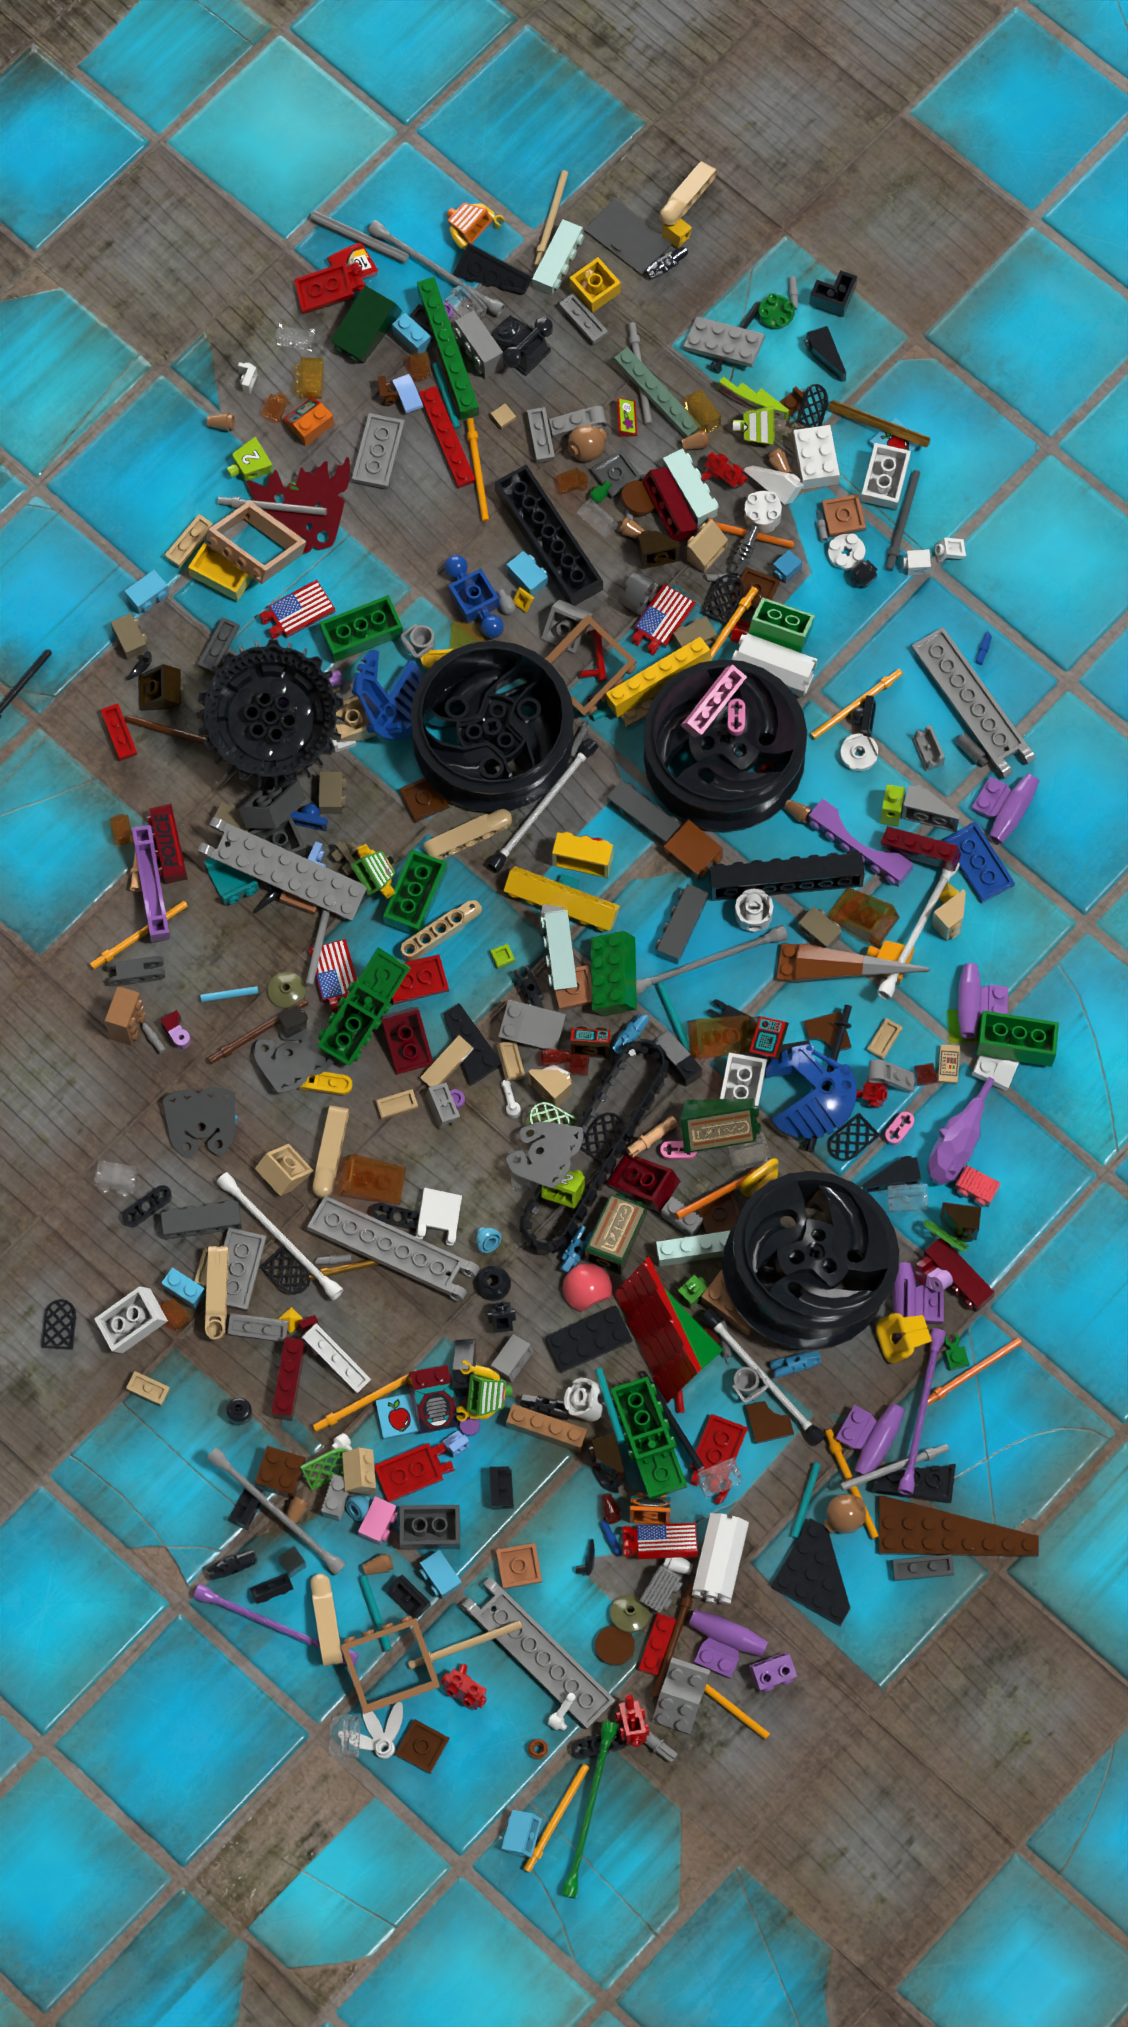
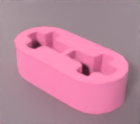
(732, 717)
(896, 1125)
(676, 1155)

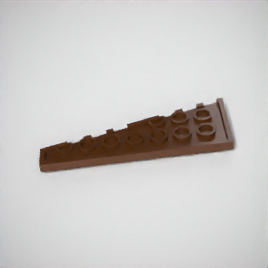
(922, 1530)

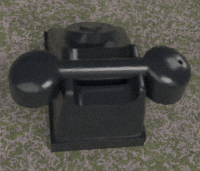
(522, 344)

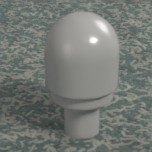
(506, 603)

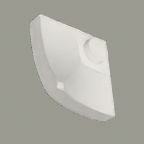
(996, 1068)

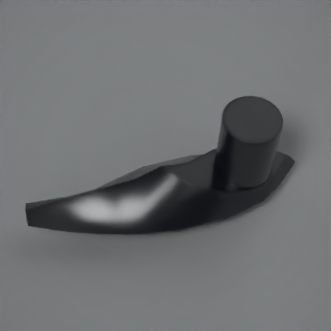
(141, 666)
(274, 893)
(606, 1482)
(589, 1560)

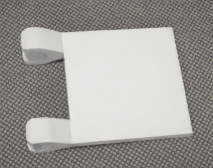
(439, 1211)

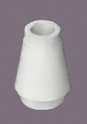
(678, 1565)

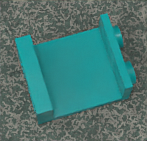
(230, 882)

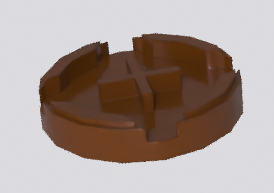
(636, 498)
(614, 1646)

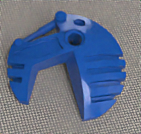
(388, 711)
(819, 1109)

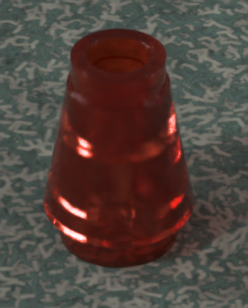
(554, 1057)
(610, 1509)

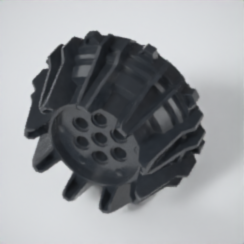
(280, 676)

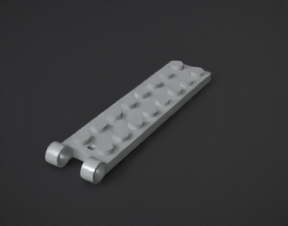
(971, 700)
(285, 870)
(391, 1247)
(542, 1655)

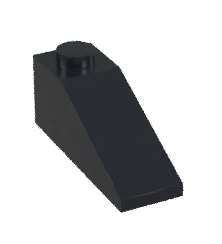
(824, 350)
(679, 1058)
(899, 1173)
(464, 1350)

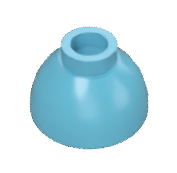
(487, 1239)
(358, 1506)

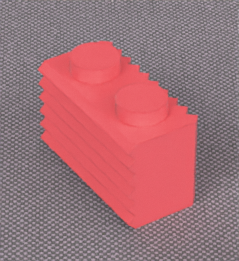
(977, 1186)

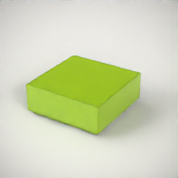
(502, 956)

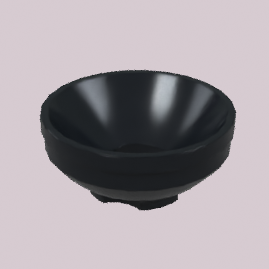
(496, 1292)

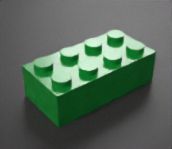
(361, 628)
(415, 892)
(613, 973)
(1017, 1038)

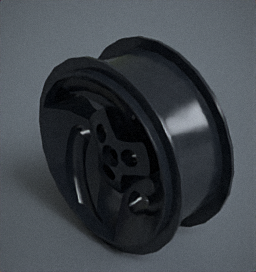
(472, 678)
(735, 796)
(822, 1314)

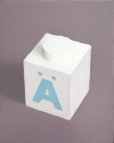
(917, 562)

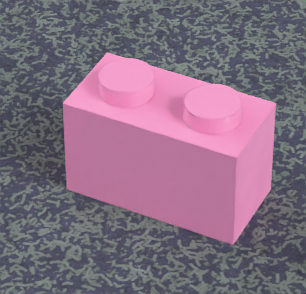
(378, 1521)

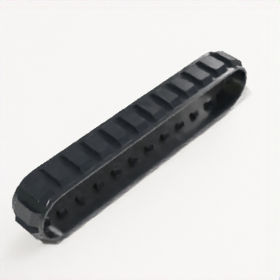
(629, 1050)

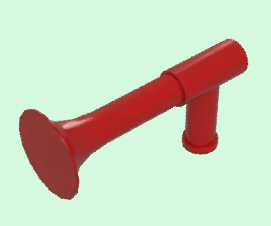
(600, 671)

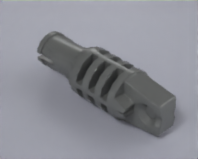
(744, 551)

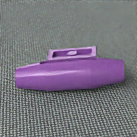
(1005, 805)
(974, 999)
(914, 1300)
(871, 1436)
(725, 1641)

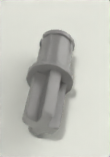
(660, 1747)

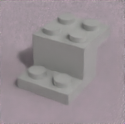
(681, 1695)

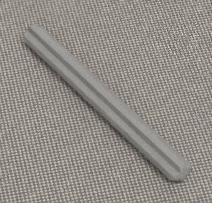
(359, 237)

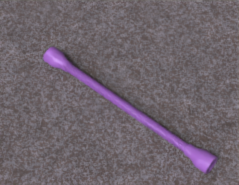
(907, 1482)
(206, 1595)

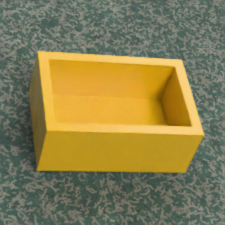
(219, 573)
(582, 854)

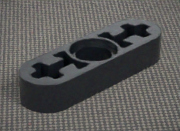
(148, 1198)
(384, 1217)
(584, 1742)

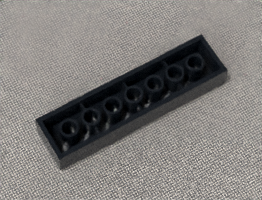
(548, 535)
(788, 875)

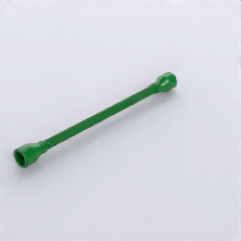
(570, 1887)

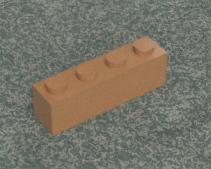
(546, 1428)

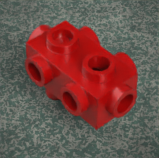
(720, 467)
(873, 1094)
(462, 1687)
(632, 1722)

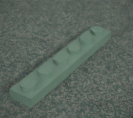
(656, 392)

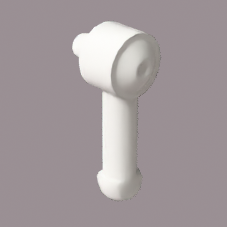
(513, 1108)
(342, 1441)
(556, 1720)

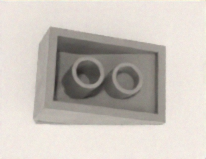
(927, 809)
(532, 1025)

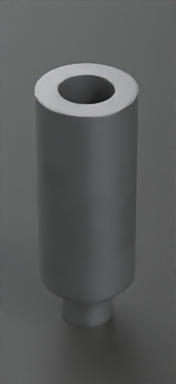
(972, 749)

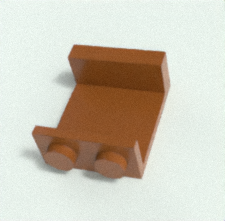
(694, 849)

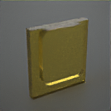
(465, 634)

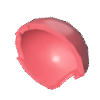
(586, 1286)

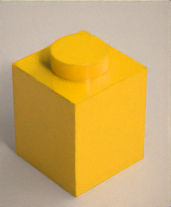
(677, 233)

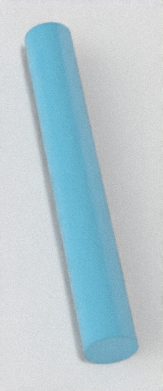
(229, 994)

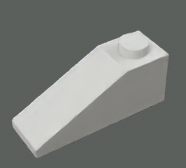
(783, 484)

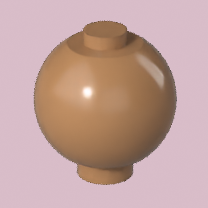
(586, 442)
(845, 1514)

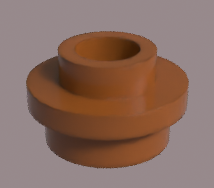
(538, 1742)

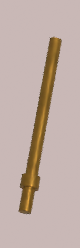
(345, 1268)

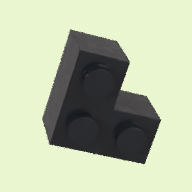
(834, 297)

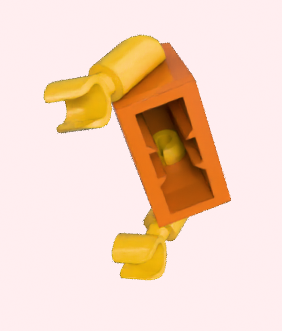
(470, 221)

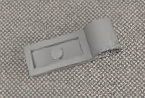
(568, 422)
(893, 1075)

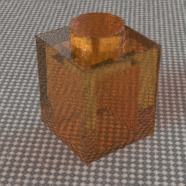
(121, 829)
(175, 1314)

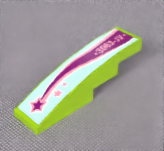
(751, 399)

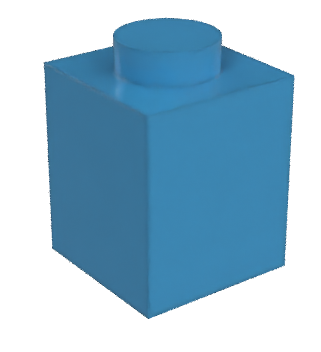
(787, 566)

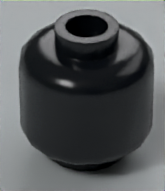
(863, 573)
(240, 1417)

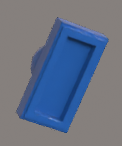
(310, 818)

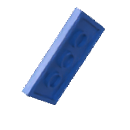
(980, 863)

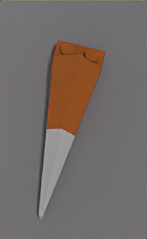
(813, 963)

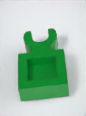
(956, 1355)

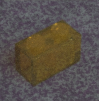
(311, 378)
(703, 410)

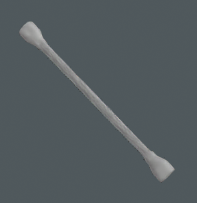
(379, 231)
(775, 935)
(332, 1562)

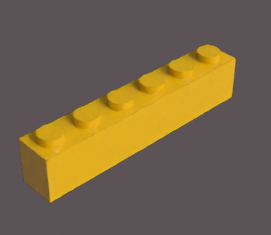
(651, 680)
(579, 904)

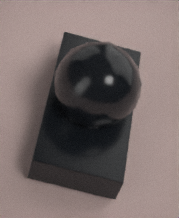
(865, 716)

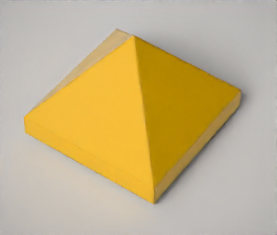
(523, 599)
(947, 893)
(293, 1318)

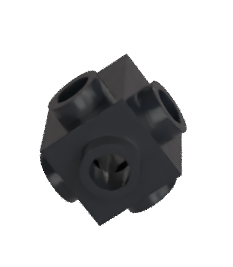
(501, 1317)

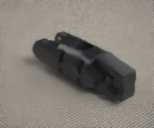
(666, 262)
(532, 997)
(545, 1406)
(232, 1565)

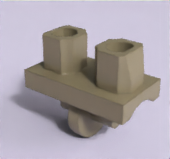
(344, 851)

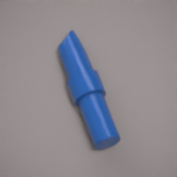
(983, 649)
(611, 1538)

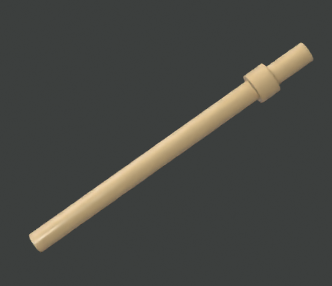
(542, 247)
(467, 1644)

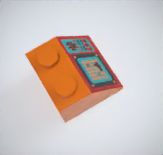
(309, 420)

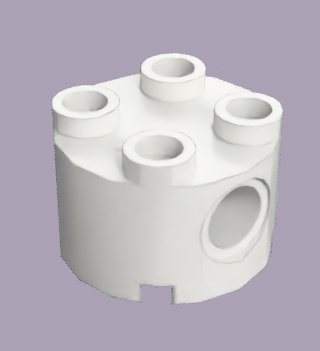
(763, 511)
(754, 910)
(585, 1400)

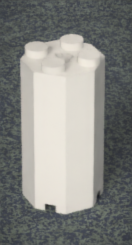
(786, 664)
(720, 1559)

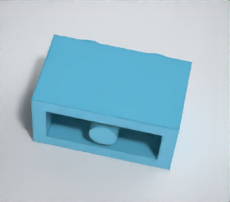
(411, 334)
(527, 573)
(147, 592)
(183, 1288)
(440, 1574)
(521, 1833)

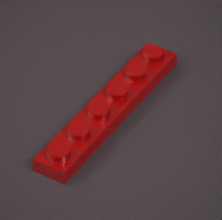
(447, 437)

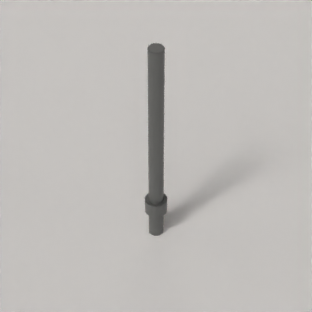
(894, 551)

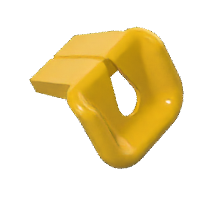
(767, 1172)
(913, 1333)

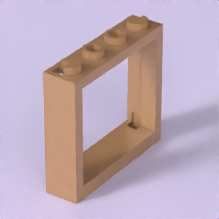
(268, 525)
(628, 668)
(369, 1636)

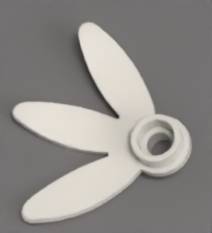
(381, 1739)

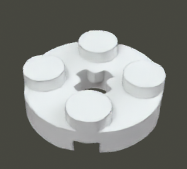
(849, 542)
(863, 743)

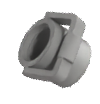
(421, 639)
(747, 1383)

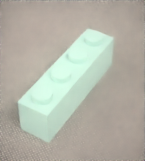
(557, 257)
(691, 487)
(560, 949)
(691, 1248)

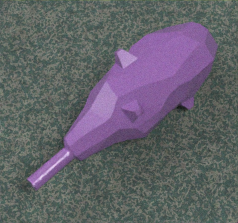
(958, 1140)

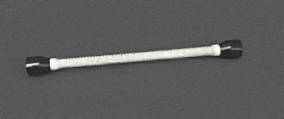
(586, 750)
(813, 1432)

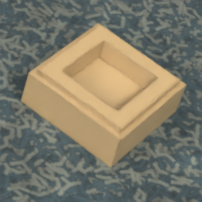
(503, 416)

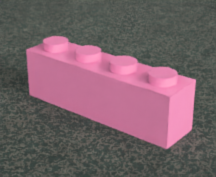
(713, 701)

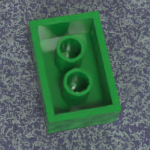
(781, 624)

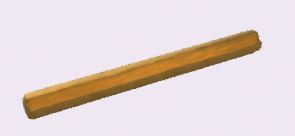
(879, 423)

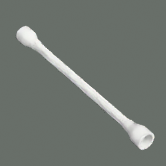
(887, 988)
(330, 1287)

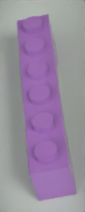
(890, 865)
(150, 883)

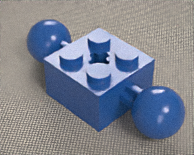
(484, 597)

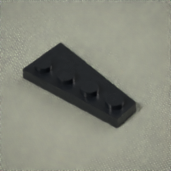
(486, 268)
(482, 1058)
(930, 1483)

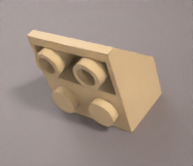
(706, 546)

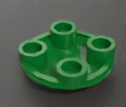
(776, 311)

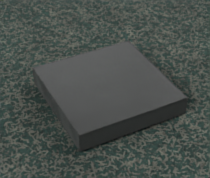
(617, 471)

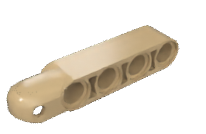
(687, 193)
(468, 834)
(464, 912)
(330, 1151)
(216, 1292)
(326, 1620)

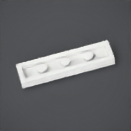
(336, 1358)

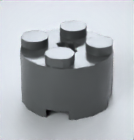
(638, 592)

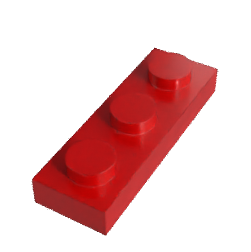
(119, 732)
(657, 1645)

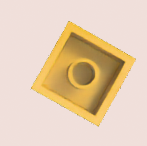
(595, 285)

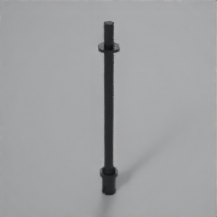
(842, 1026)

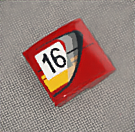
(354, 254)

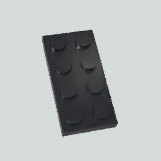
(588, 1339)

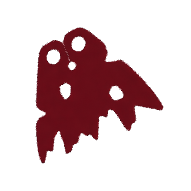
(312, 489)

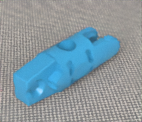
(630, 1033)
(571, 1258)
(795, 1363)

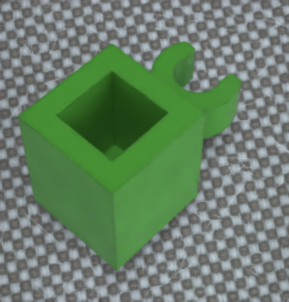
(692, 1291)

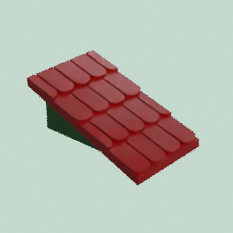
(669, 1337)

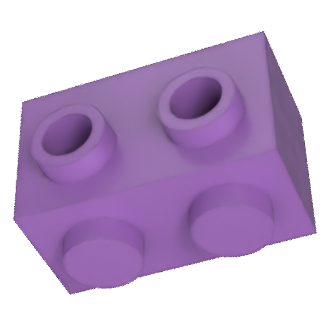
(773, 1672)

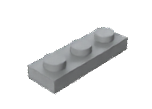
(583, 318)
(540, 434)
(257, 1327)

